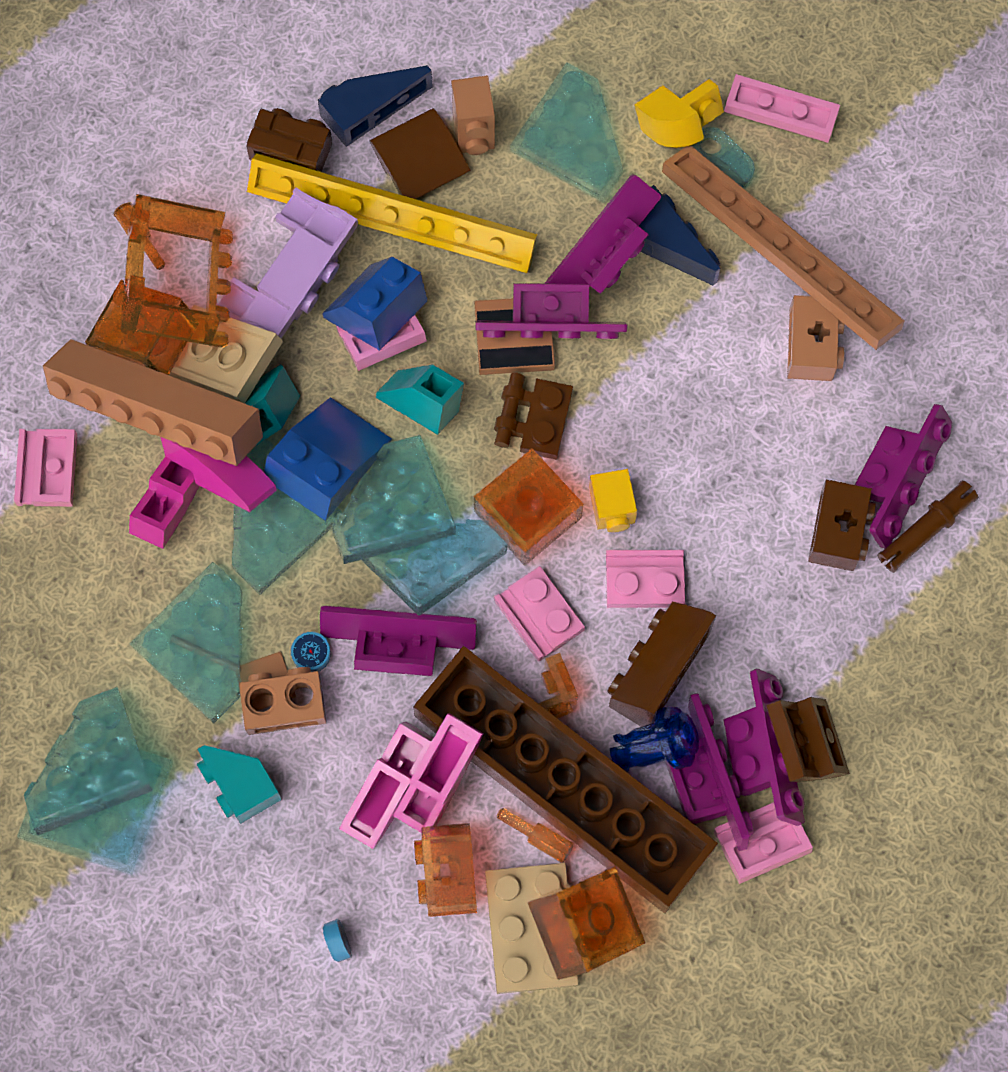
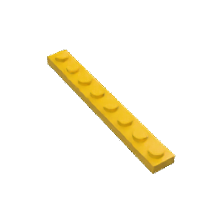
(397, 213)

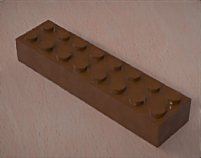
(569, 781)

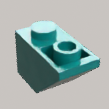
(424, 395)
(275, 400)
(242, 781)

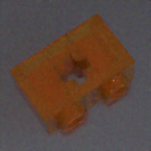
(451, 893)

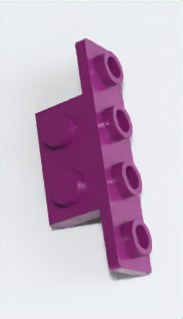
(609, 239)
(550, 308)
(898, 470)
(396, 639)
(756, 753)
(705, 787)

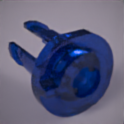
(668, 739)

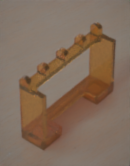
(166, 319)

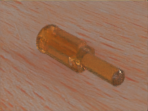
(123, 214)
(539, 836)

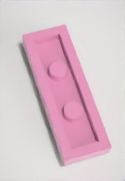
(782, 108)

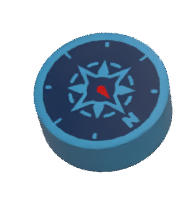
(311, 651)
(337, 940)

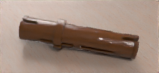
(940, 515)

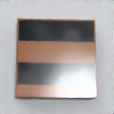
(510, 352)

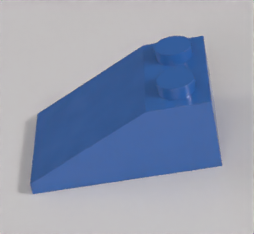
(324, 457)

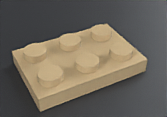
(229, 369)
(517, 947)

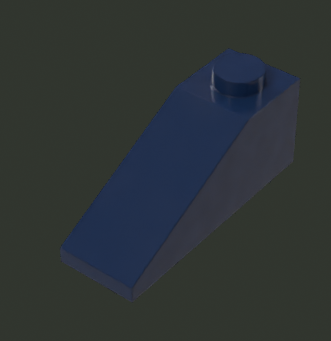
(369, 100)

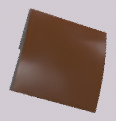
(420, 155)
(807, 739)

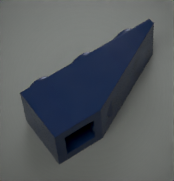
(677, 242)

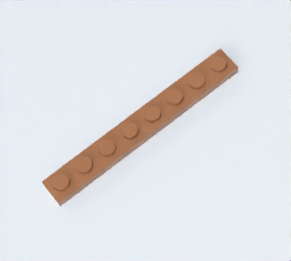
(783, 247)

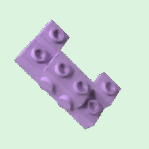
(298, 270)

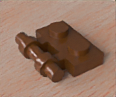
(545, 418)

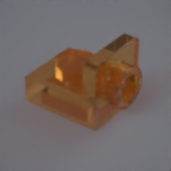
(558, 681)

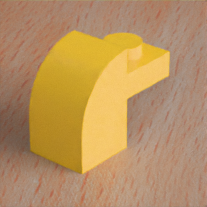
(677, 120)

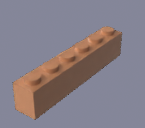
(153, 402)

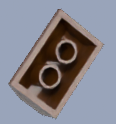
(660, 662)

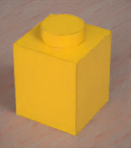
(613, 500)

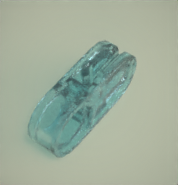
(730, 158)

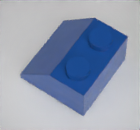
(379, 302)

